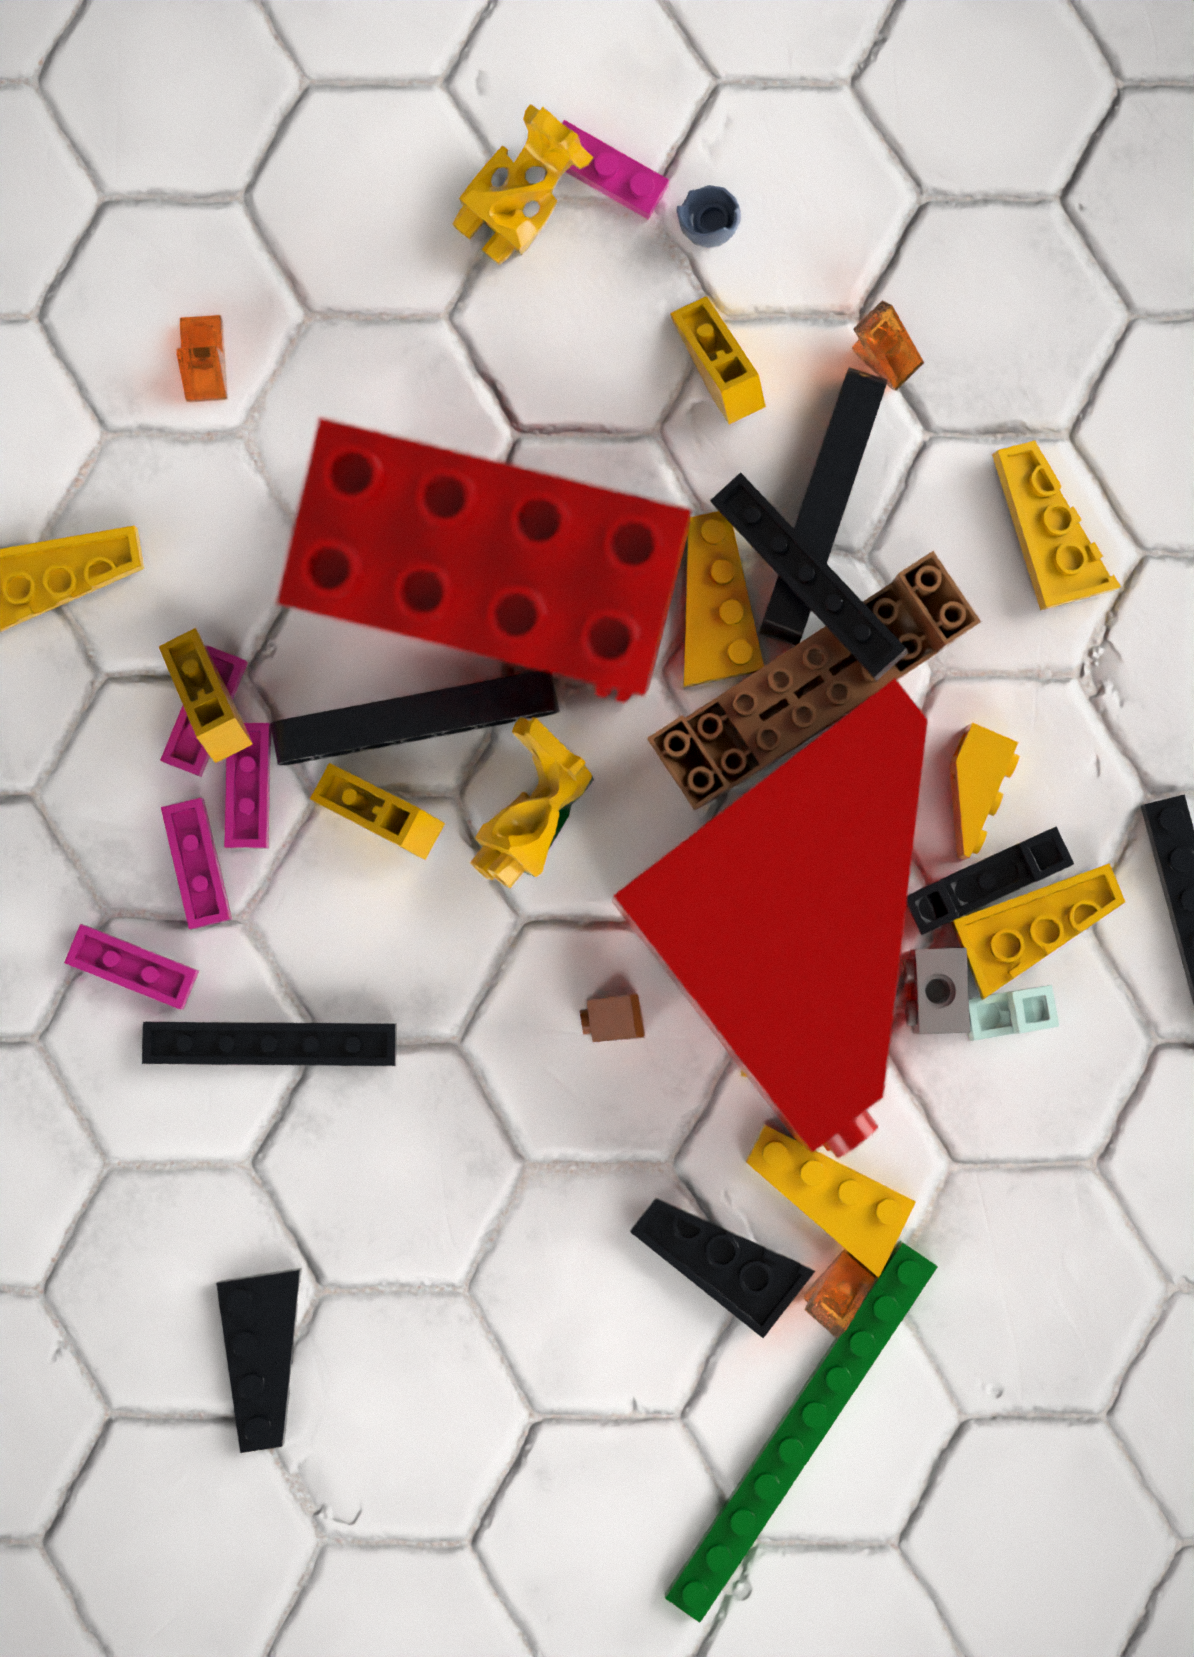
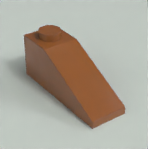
(613, 1018)

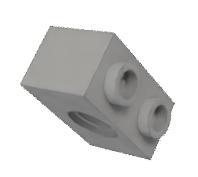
(950, 1013)

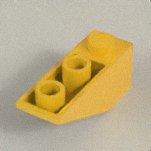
(975, 778)

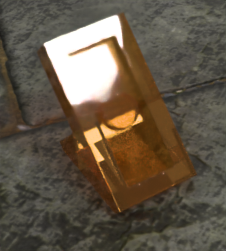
(886, 346)
(202, 358)
(839, 1293)

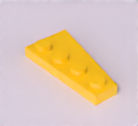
(1053, 543)
(63, 569)
(719, 616)
(1026, 929)
(843, 1202)

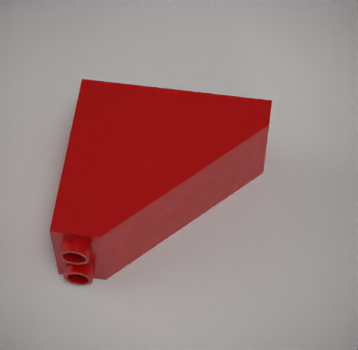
(794, 917)

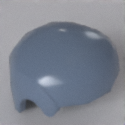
(709, 216)

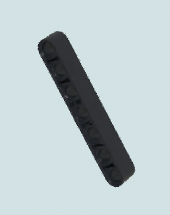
(827, 493)
(414, 717)

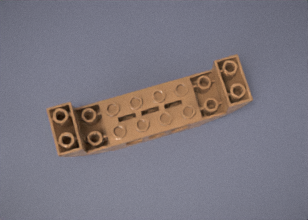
(808, 688)

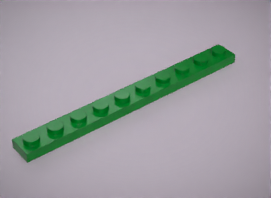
(799, 1433)

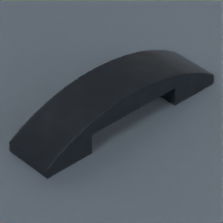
(988, 880)

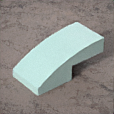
(1012, 1013)

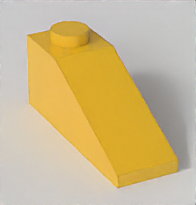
(719, 360)
(205, 696)
(377, 811)

